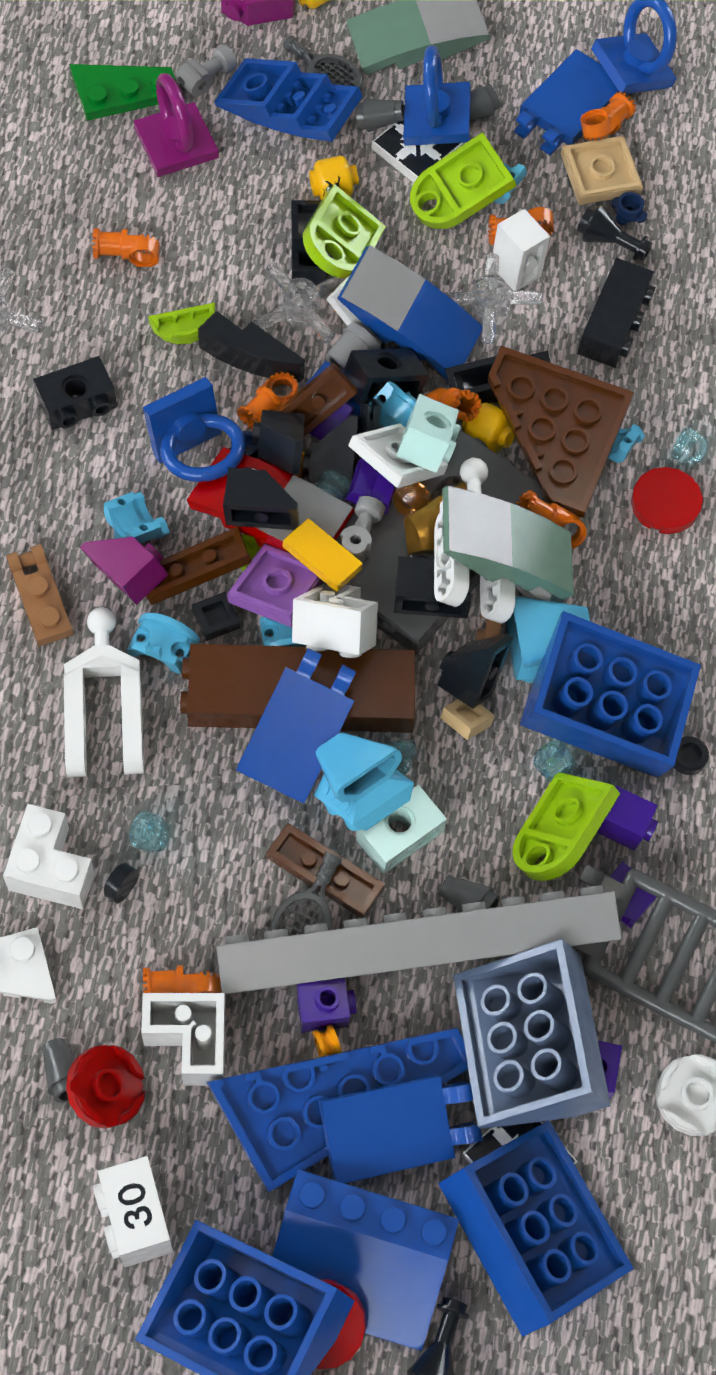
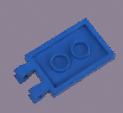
(563, 98)
(294, 725)
(394, 1128)

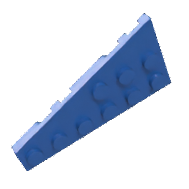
(279, 1110)

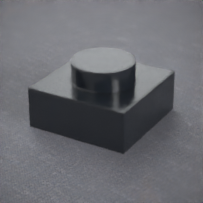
(215, 616)

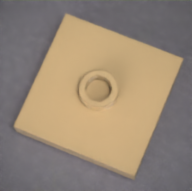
(601, 169)

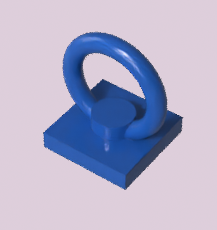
(633, 58)
(436, 109)
(186, 421)

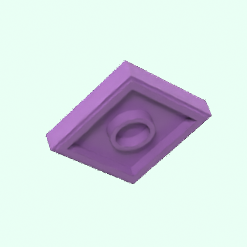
(272, 584)

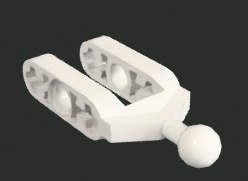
(452, 577)
(102, 661)

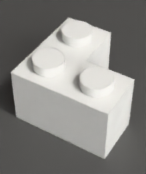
(335, 620)
(41, 867)
(192, 1022)

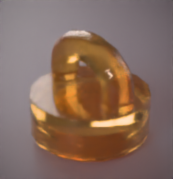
(414, 495)

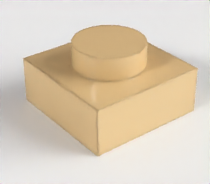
(466, 720)

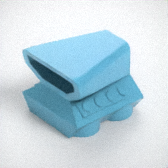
(532, 630)
(361, 780)

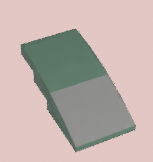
(407, 27)
(507, 542)

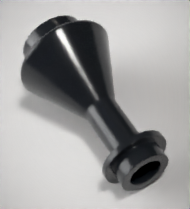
(600, 227)
(438, 1356)

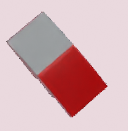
(313, 503)

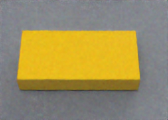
(322, 555)

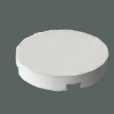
(691, 1107)

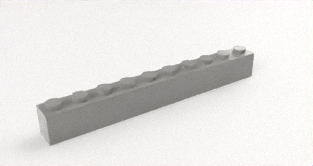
(416, 942)

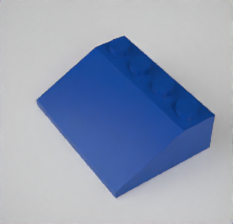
(611, 695)
(536, 1228)
(375, 1247)
(241, 1311)

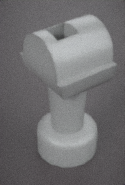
(199, 77)
(357, 537)

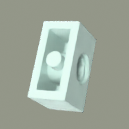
(429, 434)
(390, 847)

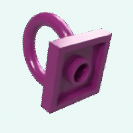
(177, 134)

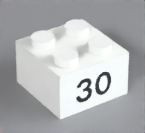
(135, 1213)

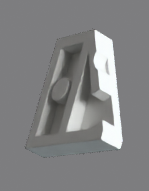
(25, 967)

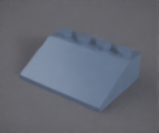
(531, 1038)

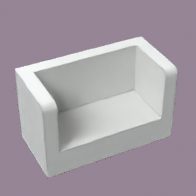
(521, 249)

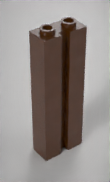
(235, 682)

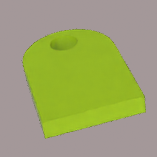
(461, 184)
(341, 230)
(562, 825)

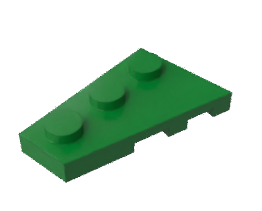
(114, 88)

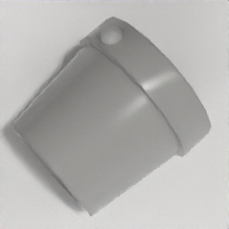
(353, 338)

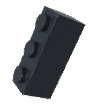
(617, 313)

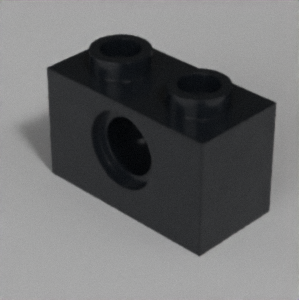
(374, 368)
(85, 379)

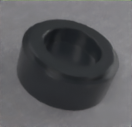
(691, 756)
(120, 882)

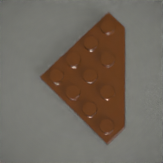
(560, 422)

